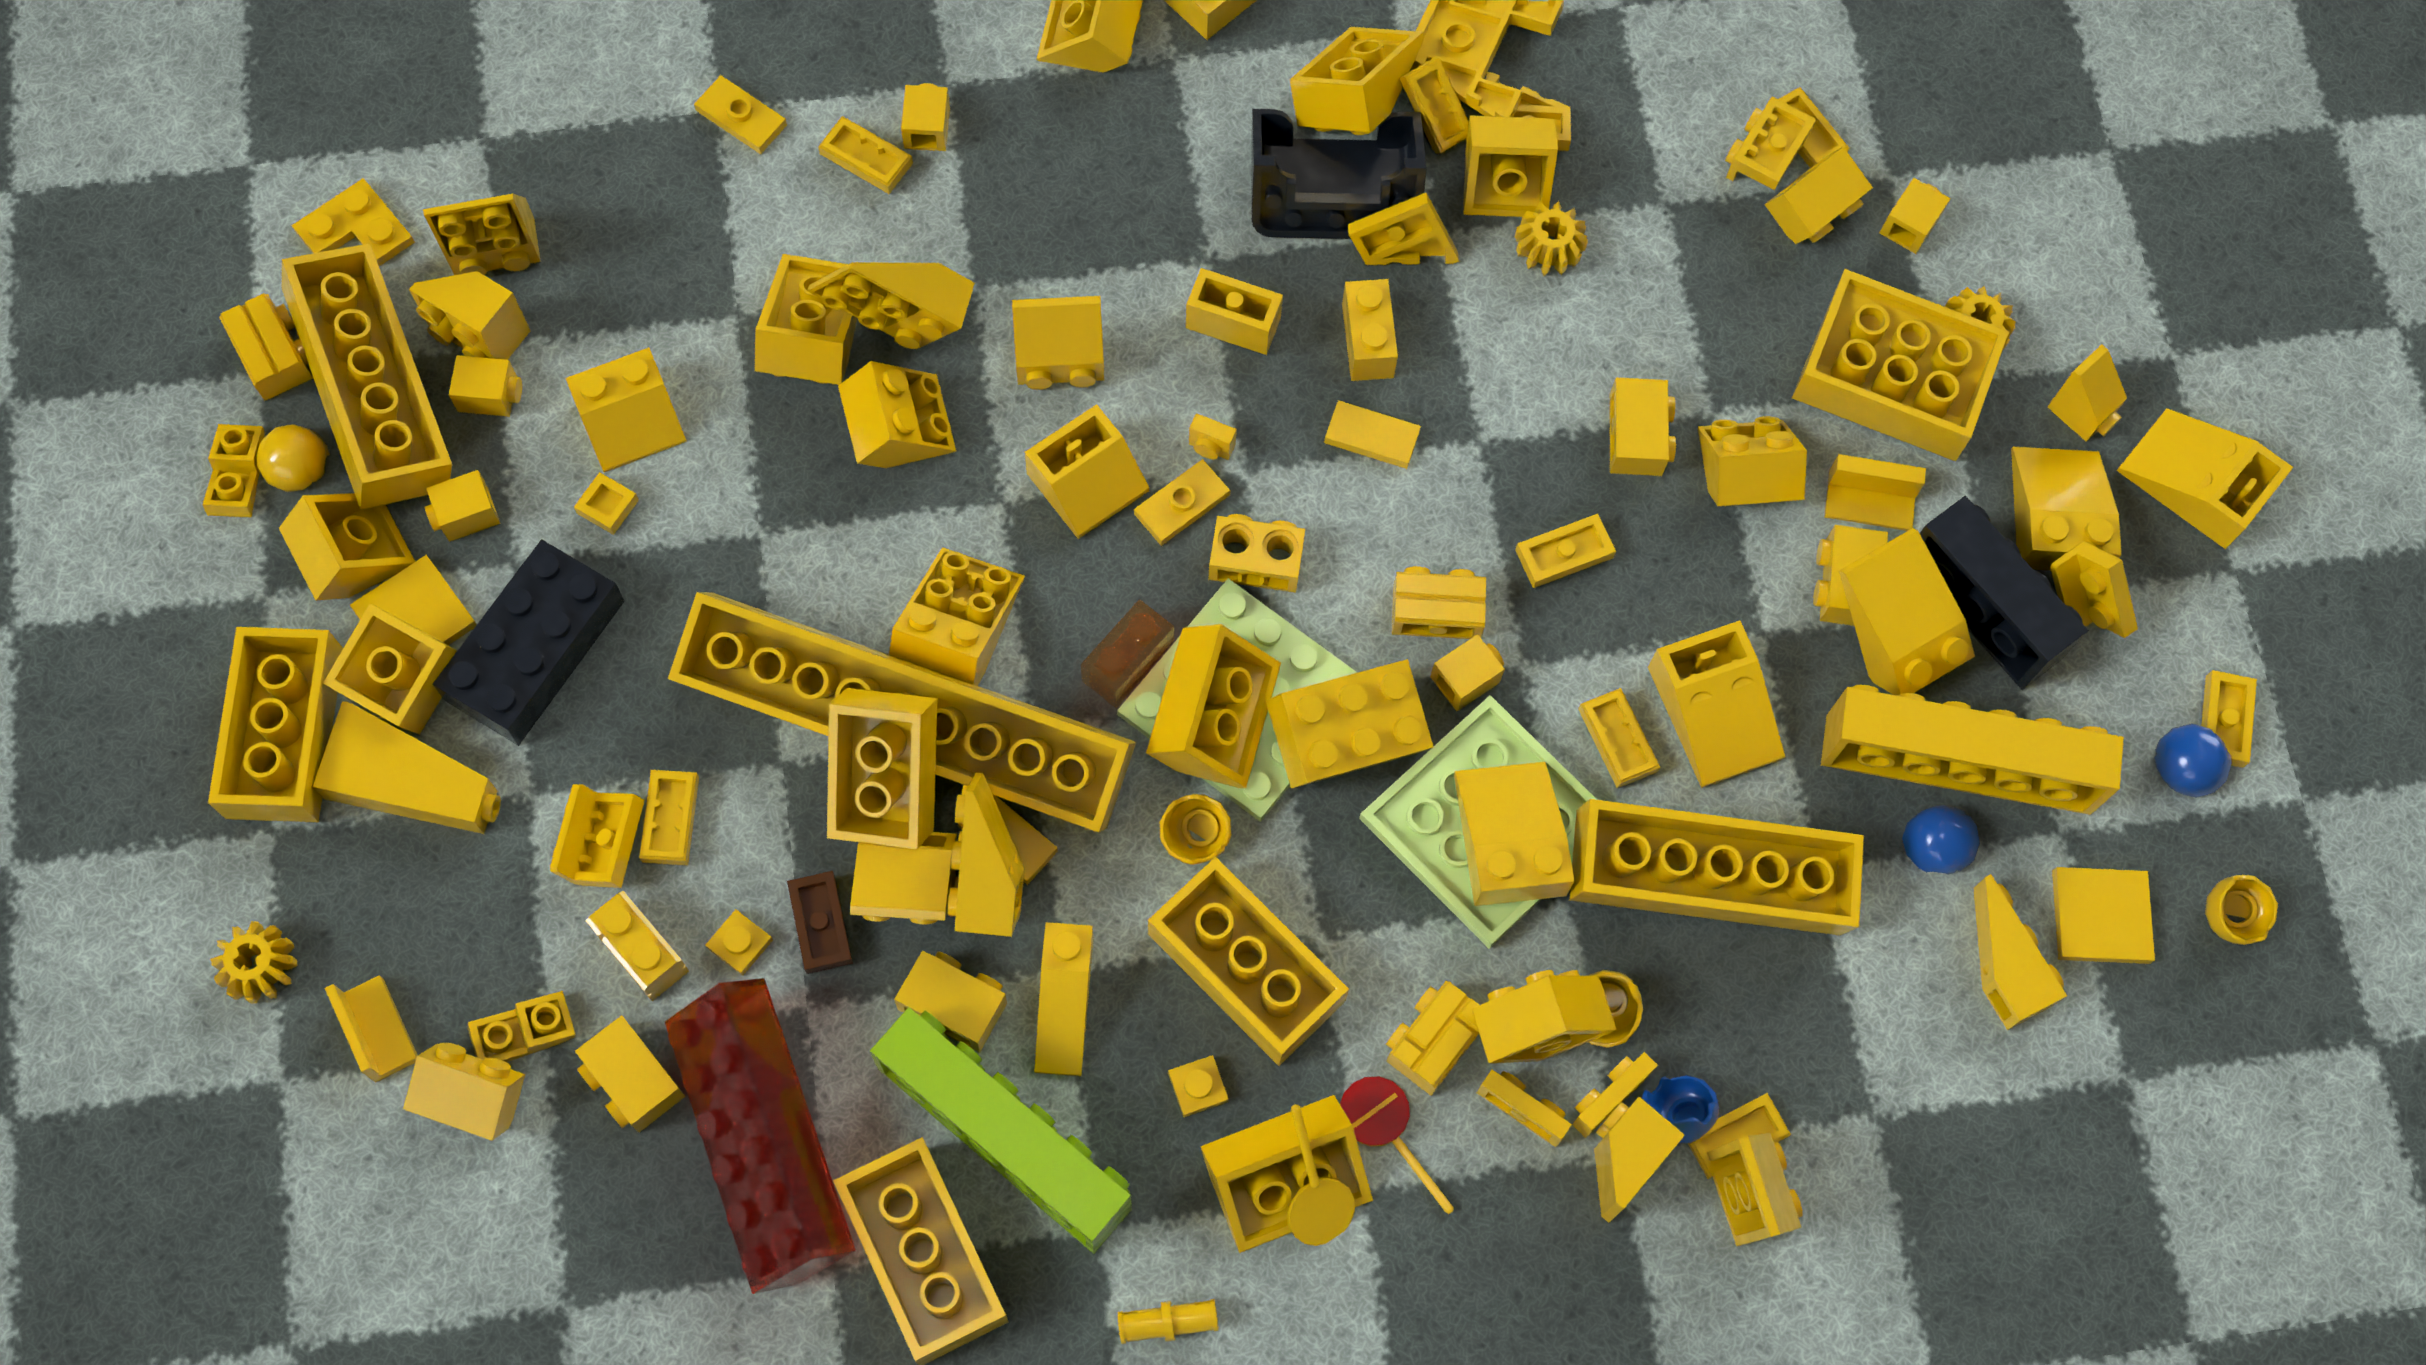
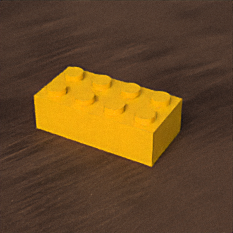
(274, 725)
(1247, 961)
(920, 1252)

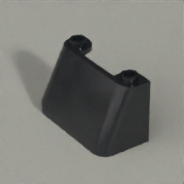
(1327, 183)

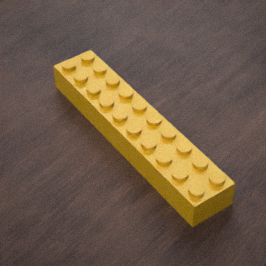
(799, 670)

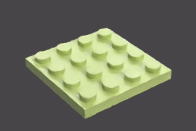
(1301, 665)
(1423, 821)

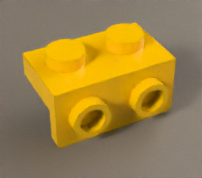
(596, 837)

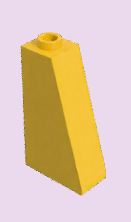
(396, 774)

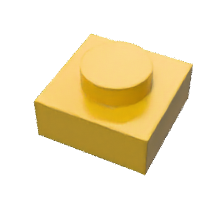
(1211, 438)
(606, 503)
(739, 942)
(1198, 1086)

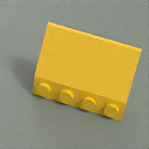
(1901, 365)

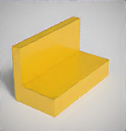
(1873, 492)
(373, 1028)

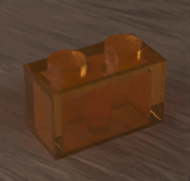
(1127, 653)

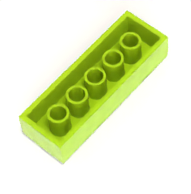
(1002, 1129)

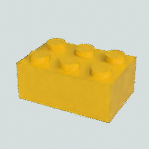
(1349, 723)
(881, 768)

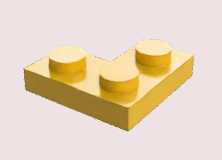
(354, 214)

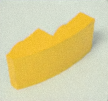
(234, 472)
(523, 1031)

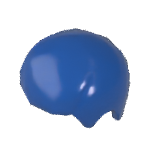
(2193, 760)
(1941, 839)
(1686, 1104)

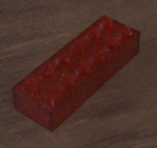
(759, 1135)

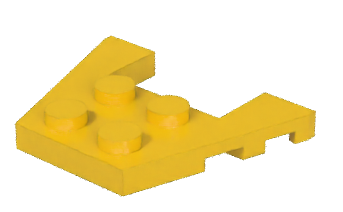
(1467, 39)

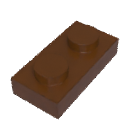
(819, 922)

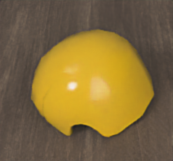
(292, 457)
(1203, 817)
(2245, 898)
(1625, 1006)

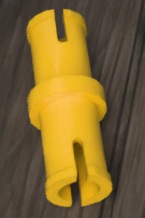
(1167, 1321)

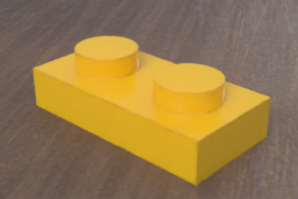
(1565, 550)
(2230, 712)
(1626, 1079)
(1540, 1117)

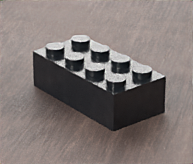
(2000, 595)
(529, 642)

